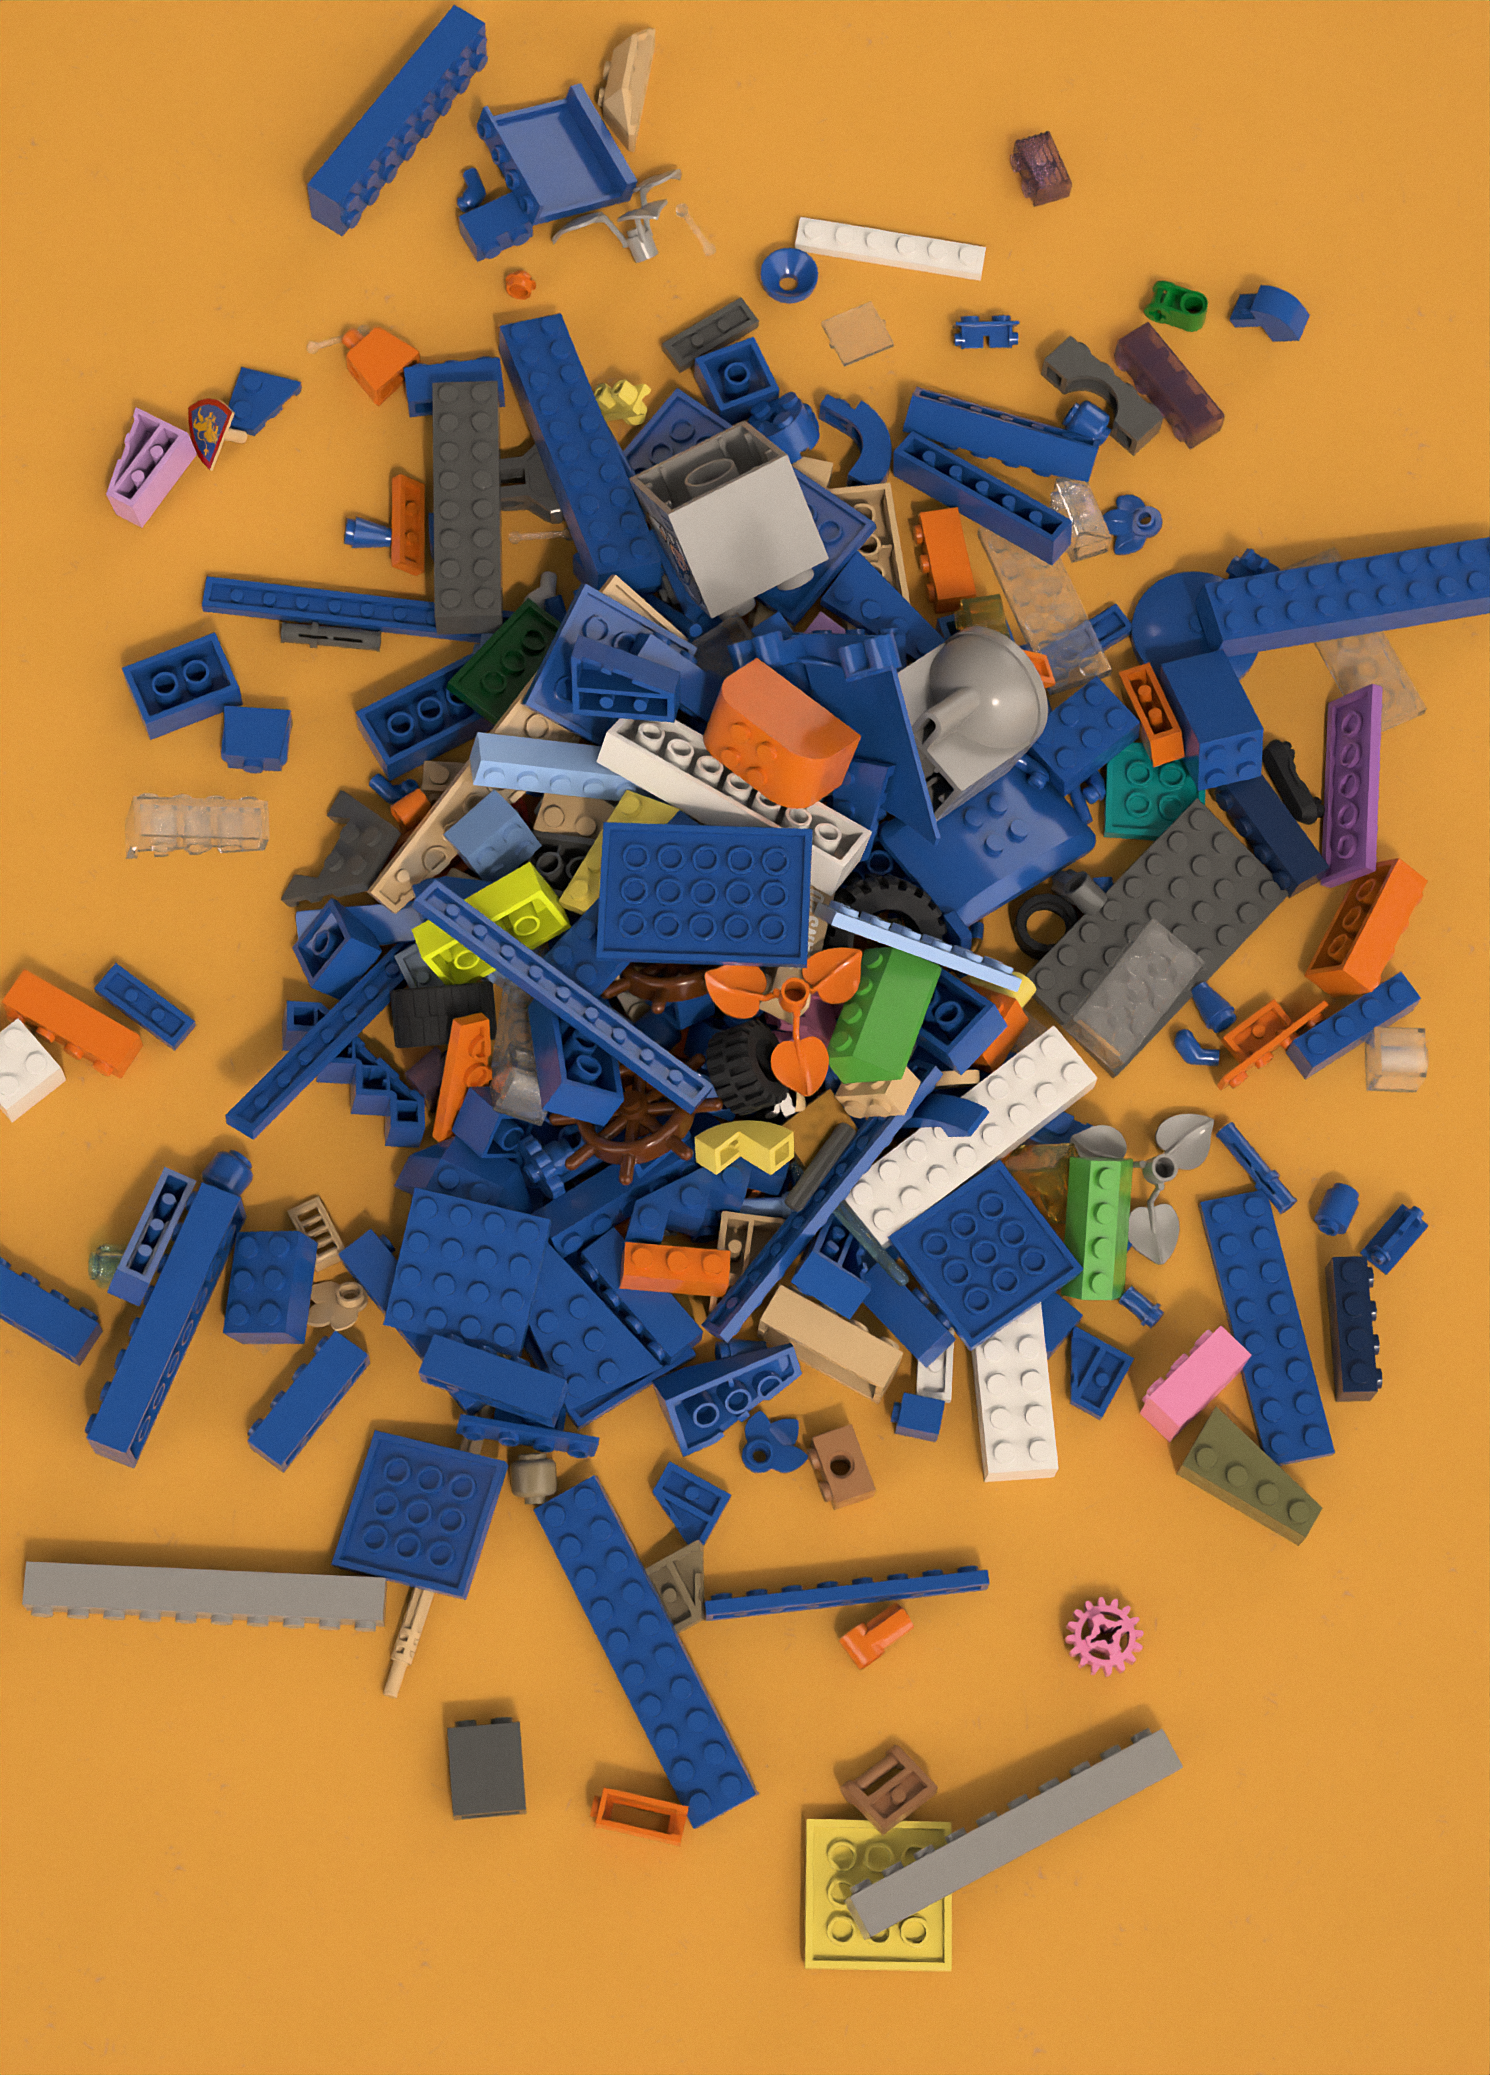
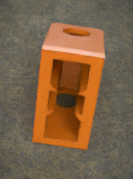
(378, 361)

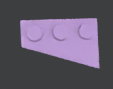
(149, 467)

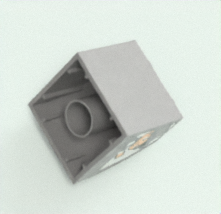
(731, 520)

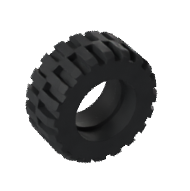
(884, 893)

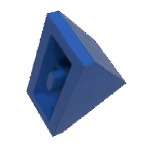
(1058, 1321)

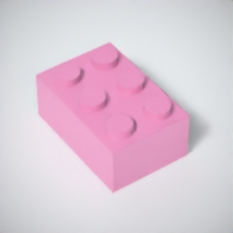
(1193, 1382)

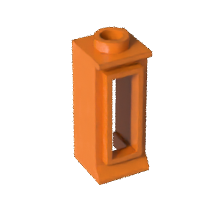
(603, 1807)

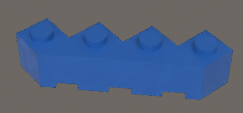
(373, 1083)
(684, 1202)

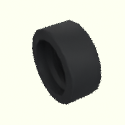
(1038, 903)

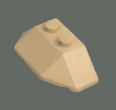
(627, 86)

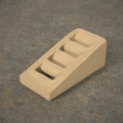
(329, 1256)

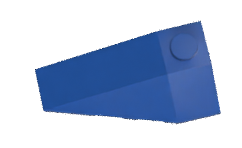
(715, 1394)

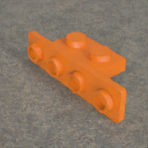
(1262, 1034)

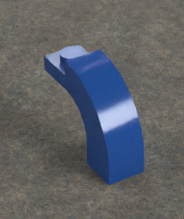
(868, 433)

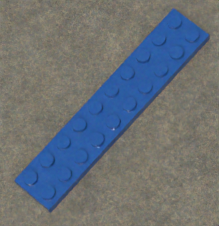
(646, 1652)

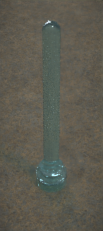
(861, 1235)

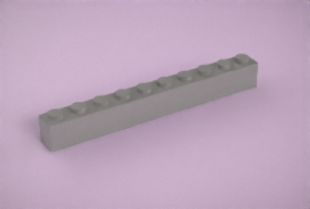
(204, 1595)
(1012, 1833)

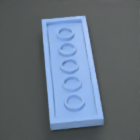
(910, 942)

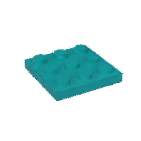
(1145, 798)

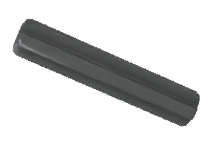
(820, 1167)

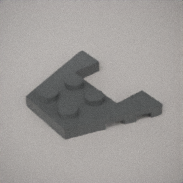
(355, 858)

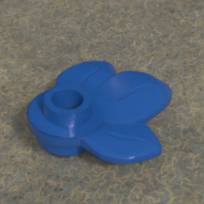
(1126, 524)
(775, 1441)

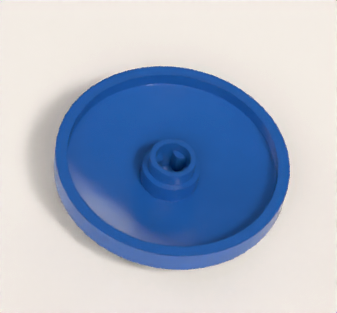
(1169, 625)

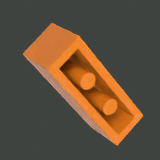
(944, 559)
(1148, 703)
(675, 1269)

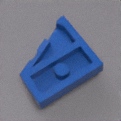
(259, 398)
(1095, 1372)

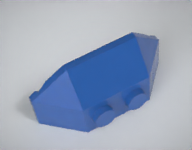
(460, 1172)

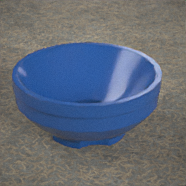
(789, 264)

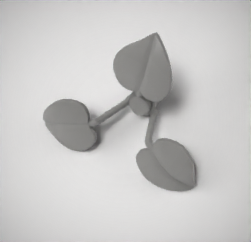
(640, 237)
(1186, 1146)

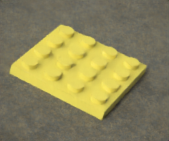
(848, 1853)

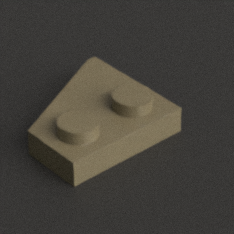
(681, 1585)

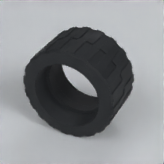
(426, 1013)

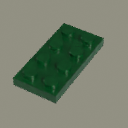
(505, 662)

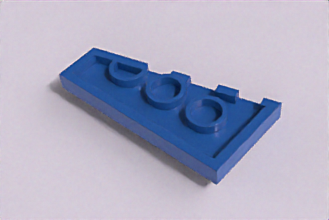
(872, 603)

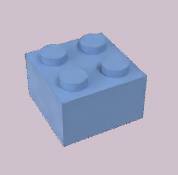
(492, 838)

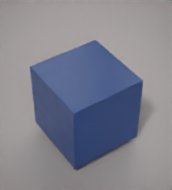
(488, 1131)

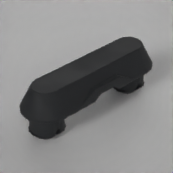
(1279, 762)

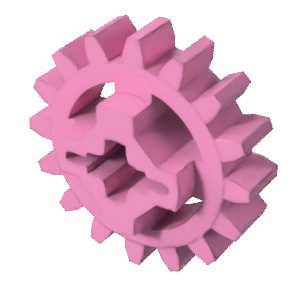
(1110, 1650)

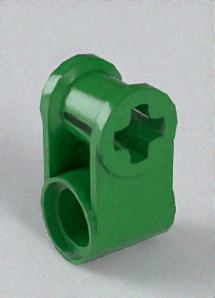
(1175, 306)

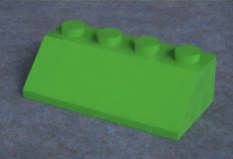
(882, 1017)
(1098, 1225)

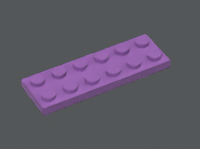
(1352, 785)

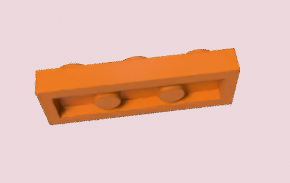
(408, 525)

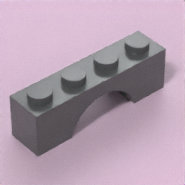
(1075, 369)

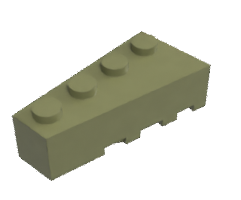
(1247, 1479)

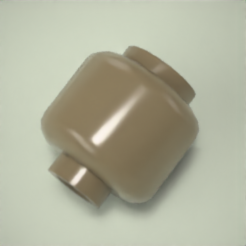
(533, 1477)

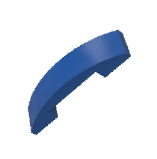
(953, 1114)

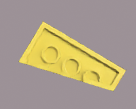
(585, 884)

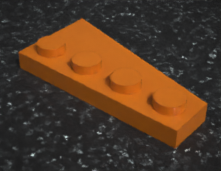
(464, 1068)

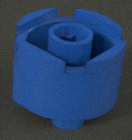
(785, 424)

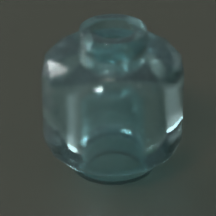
(104, 1263)

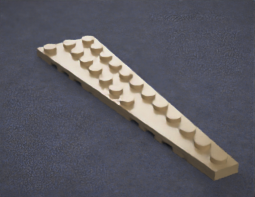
(427, 849)

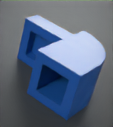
(1274, 310)

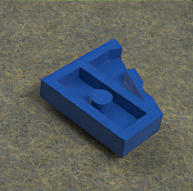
(690, 1502)

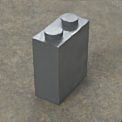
(486, 1769)

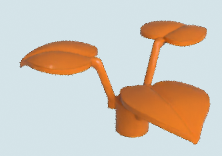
(832, 975)

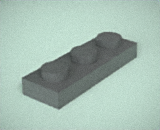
(710, 334)

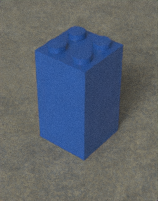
(1215, 719)

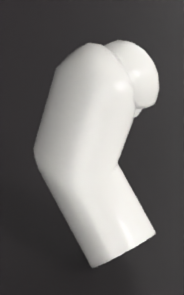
(546, 590)

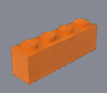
(72, 1024)

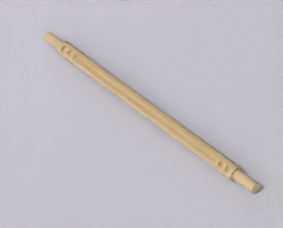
(421, 1599)

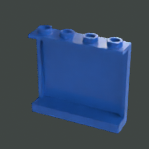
(558, 157)

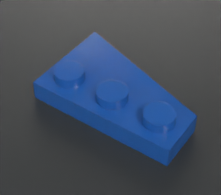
(863, 794)

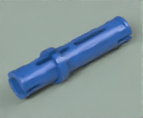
(1256, 1168)

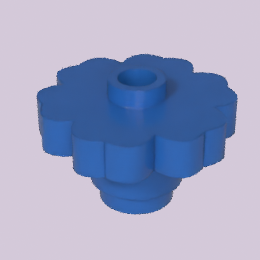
(545, 1164)

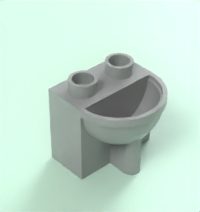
(972, 713)

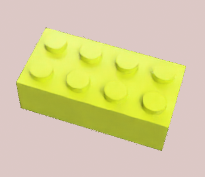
(517, 903)

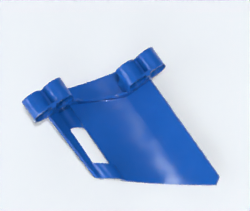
(861, 687)

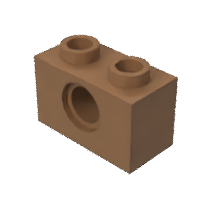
(841, 1446)

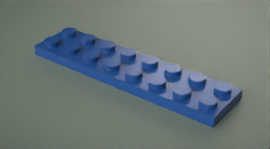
(1268, 1325)

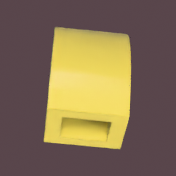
(758, 1142)

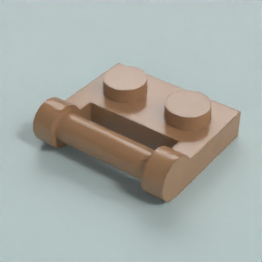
(896, 1797)

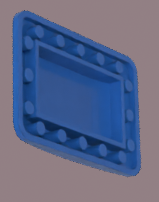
(991, 847)

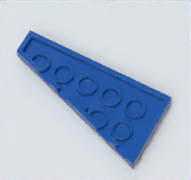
(582, 1335)

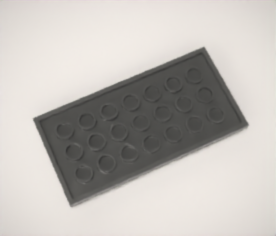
(1193, 884)

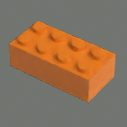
(1366, 929)

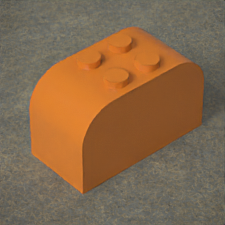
(778, 737)

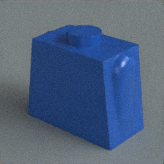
(256, 738)

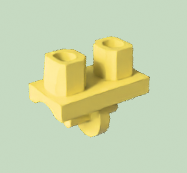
(622, 402)

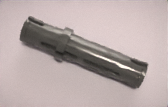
(329, 636)

